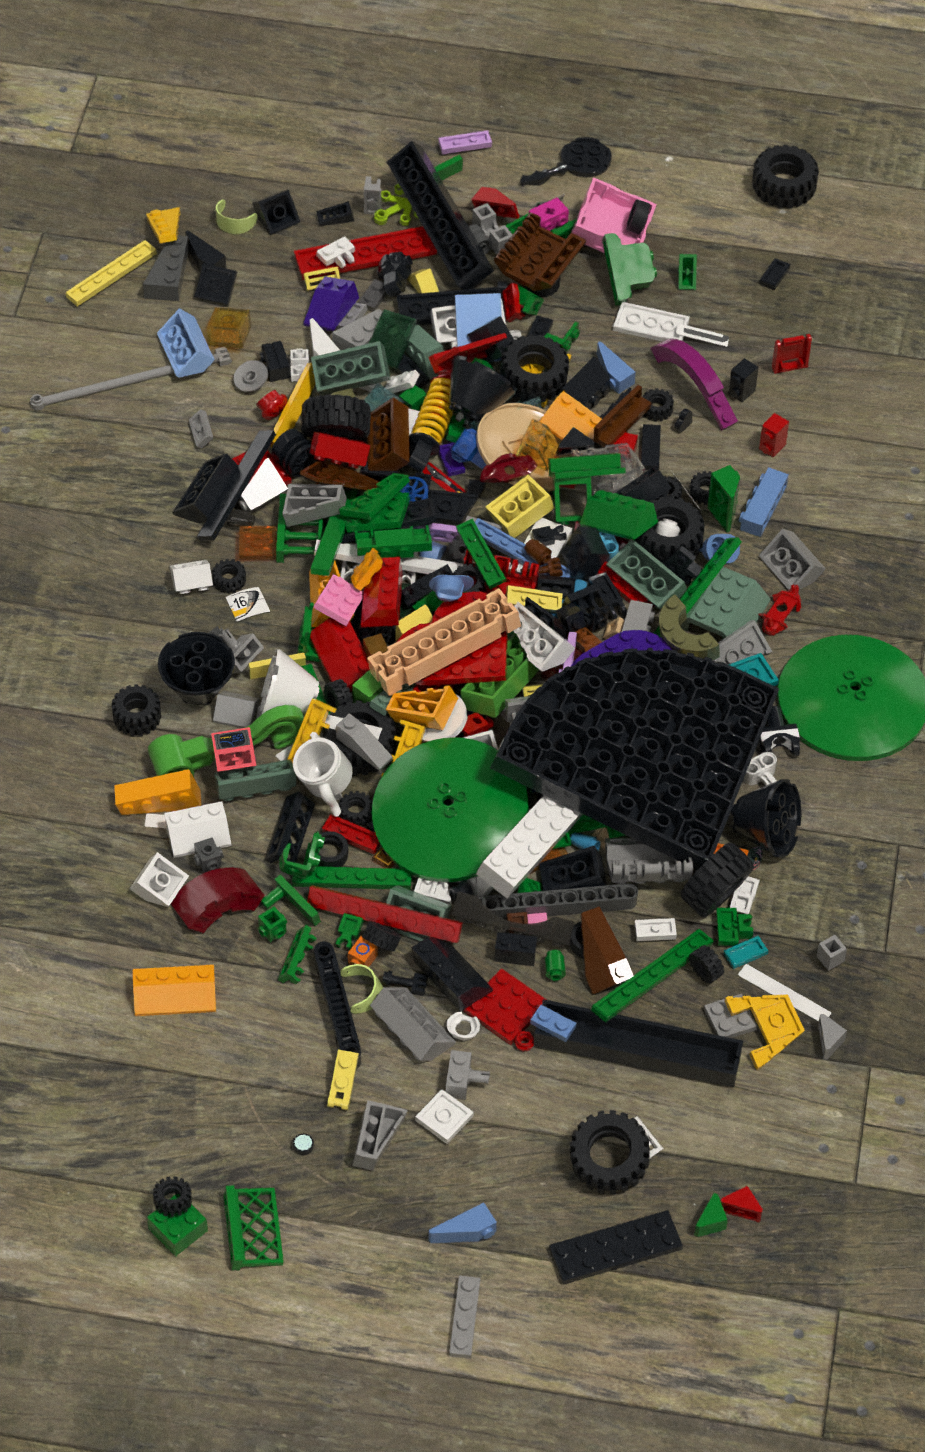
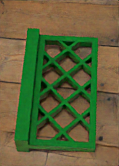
(234, 1227)

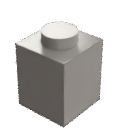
(831, 952)

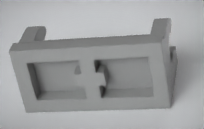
(372, 196)

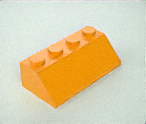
(174, 990)

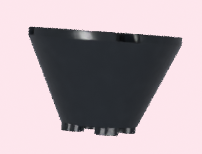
(476, 389)
(196, 666)
(769, 817)

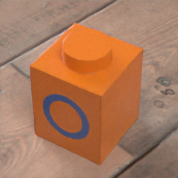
(362, 952)

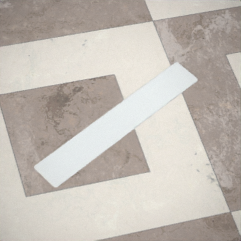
(776, 988)

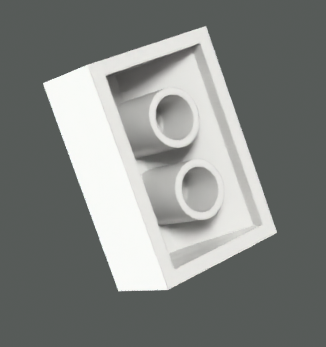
(195, 825)

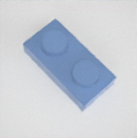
(553, 1023)

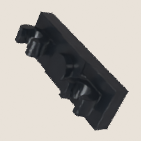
(421, 587)

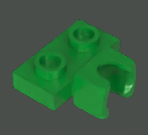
(732, 927)

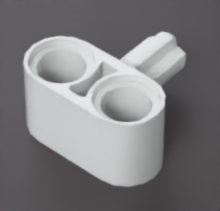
(759, 771)

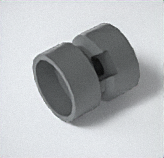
(482, 239)

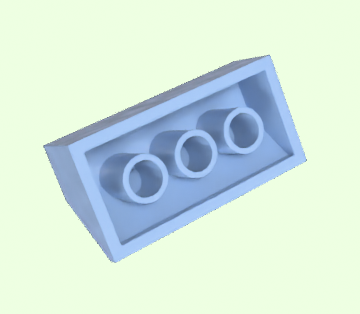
(185, 344)

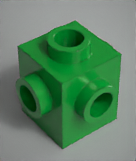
(272, 924)

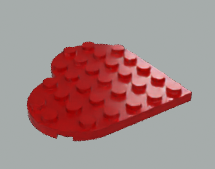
(482, 665)

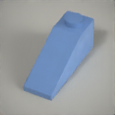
(619, 372)
(466, 1227)

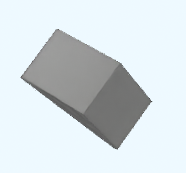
(831, 1035)

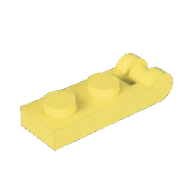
(343, 1079)

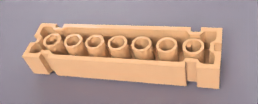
(444, 642)

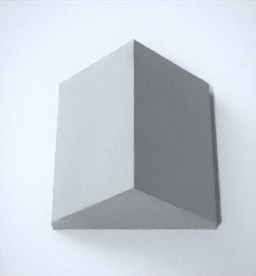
(235, 709)

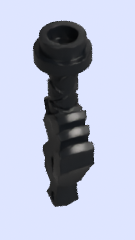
(539, 177)

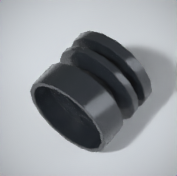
(293, 451)

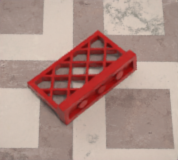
(442, 361)

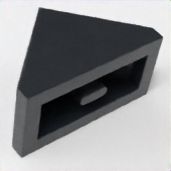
(574, 440)

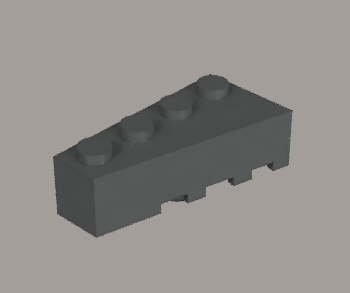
(167, 273)

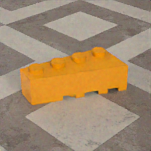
(158, 794)

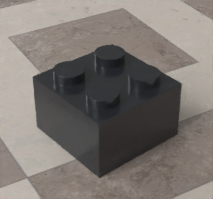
(585, 553)

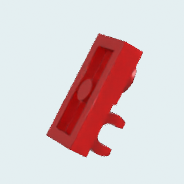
(511, 303)

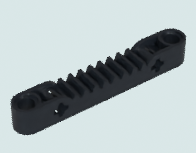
(336, 999)

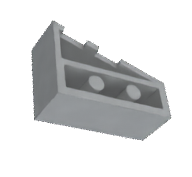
(376, 1132)

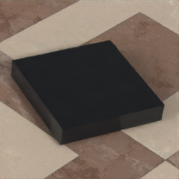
(215, 284)

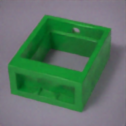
(565, 519)

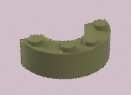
(670, 620)

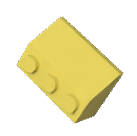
(520, 506)

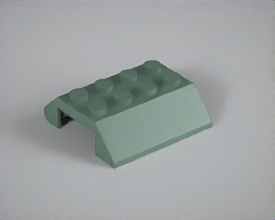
(728, 604)

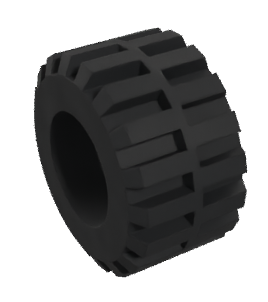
(138, 722)

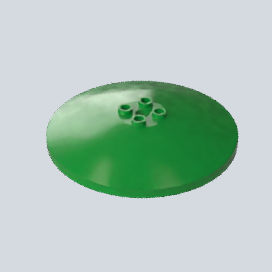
(849, 722)
(440, 839)

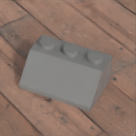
(791, 560)

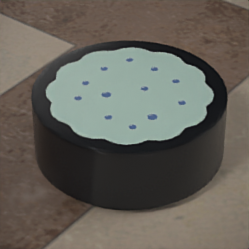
(303, 1144)

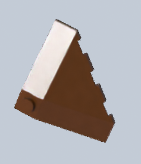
(335, 474)

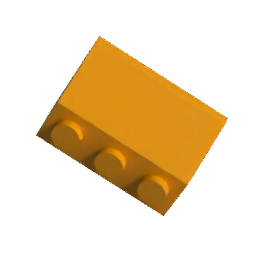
(569, 413)

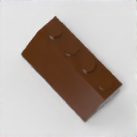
(389, 436)

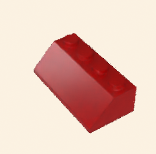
(383, 595)
(340, 651)

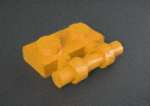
(363, 573)

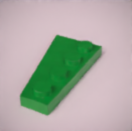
(375, 498)

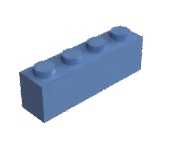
(764, 502)

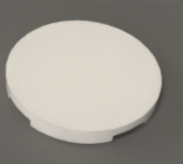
(453, 726)

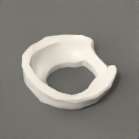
(456, 1019)

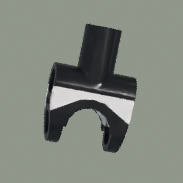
(779, 734)

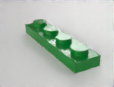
(480, 553)

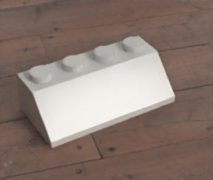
(445, 323)

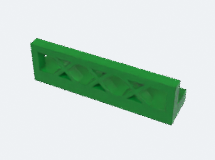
(585, 466)

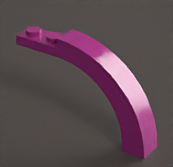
(701, 373)

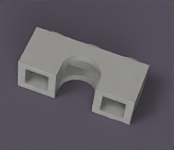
(486, 219)

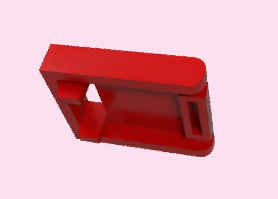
(789, 349)

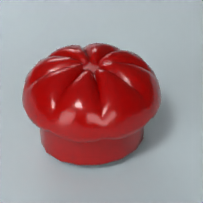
(272, 404)

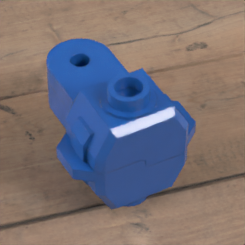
(466, 448)

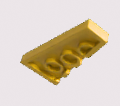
(164, 224)

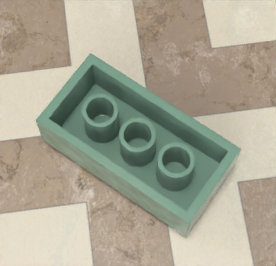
(350, 368)

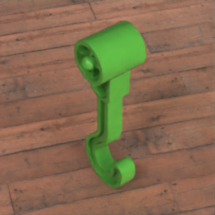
(172, 755)

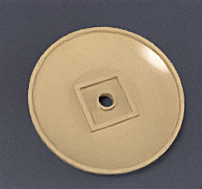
(502, 433)

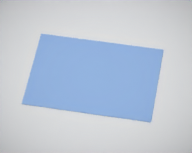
(473, 312)

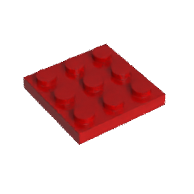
(507, 1007)

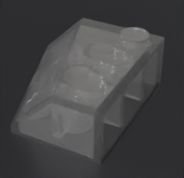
(614, 482)

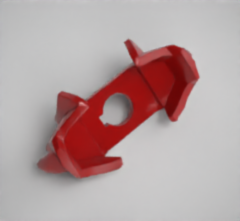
(774, 620)

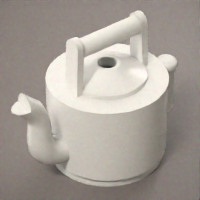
(323, 770)

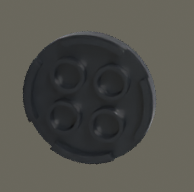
(586, 157)

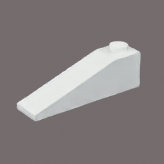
(542, 644)

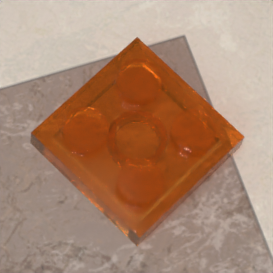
(257, 542)

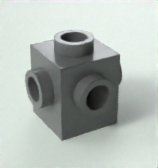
(454, 549)
(208, 855)

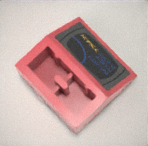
(233, 749)

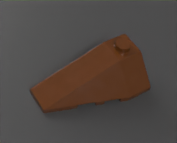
(603, 956)

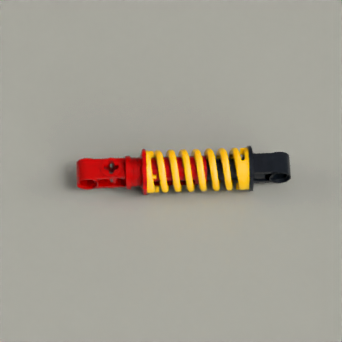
(431, 422)

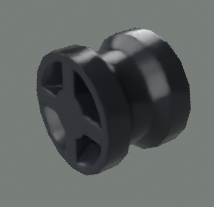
(462, 887)

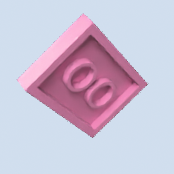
(339, 600)

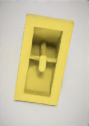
(423, 281)

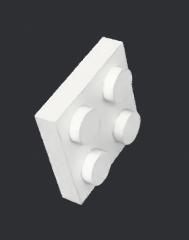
(444, 1116)

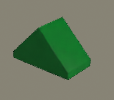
(687, 271)
(712, 1219)

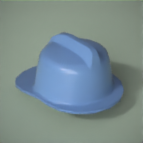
(712, 544)
(450, 586)

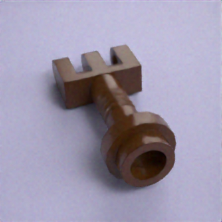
(553, 567)

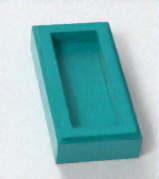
(745, 952)

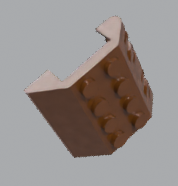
(537, 255)

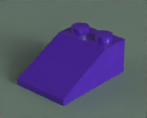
(331, 302)

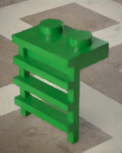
(304, 643)

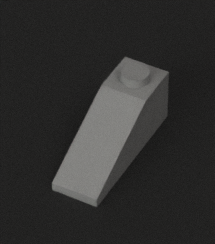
(362, 742)

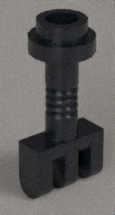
(418, 983)

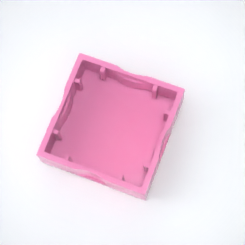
(607, 212)

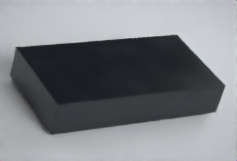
(774, 274)

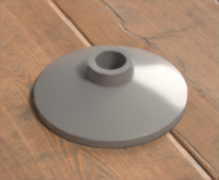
(246, 372)

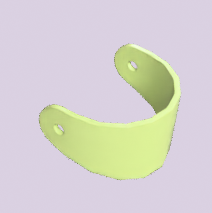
(233, 226)
(359, 969)

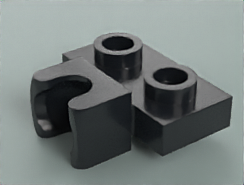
(683, 564)

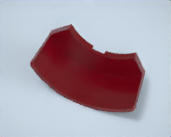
(213, 893)

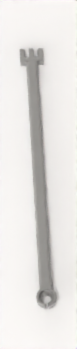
(38, 402)

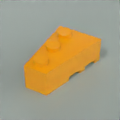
(424, 708)

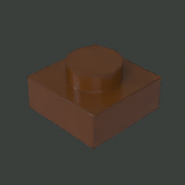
(518, 918)

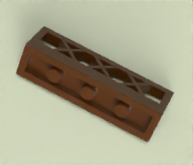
(621, 417)

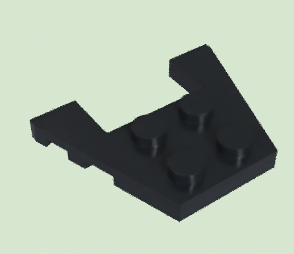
(452, 506)

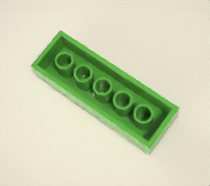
(490, 697)

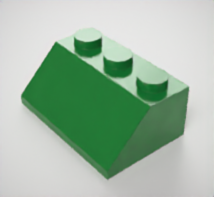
(723, 495)

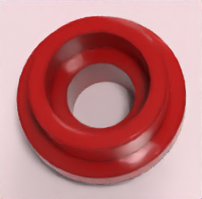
(524, 1036)

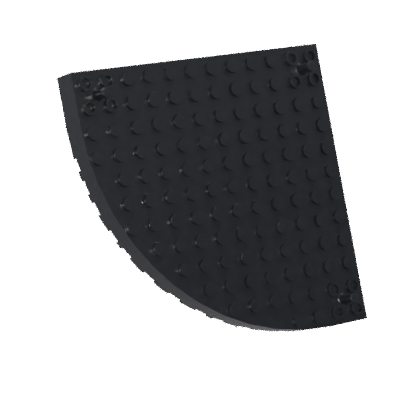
(642, 744)

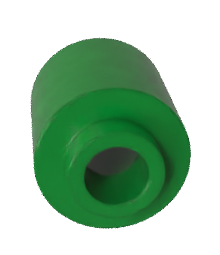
(555, 965)

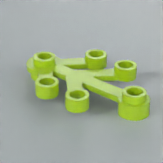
(381, 216)

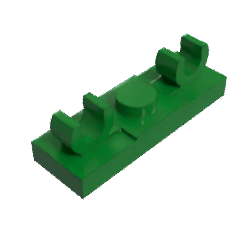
(296, 955)

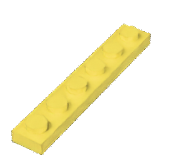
(111, 273)

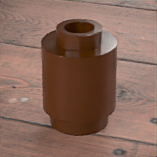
(538, 551)

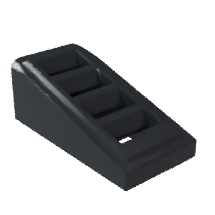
(345, 214)

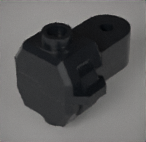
(394, 270)

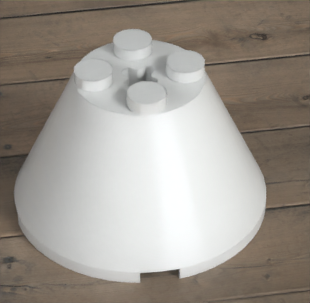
(287, 685)

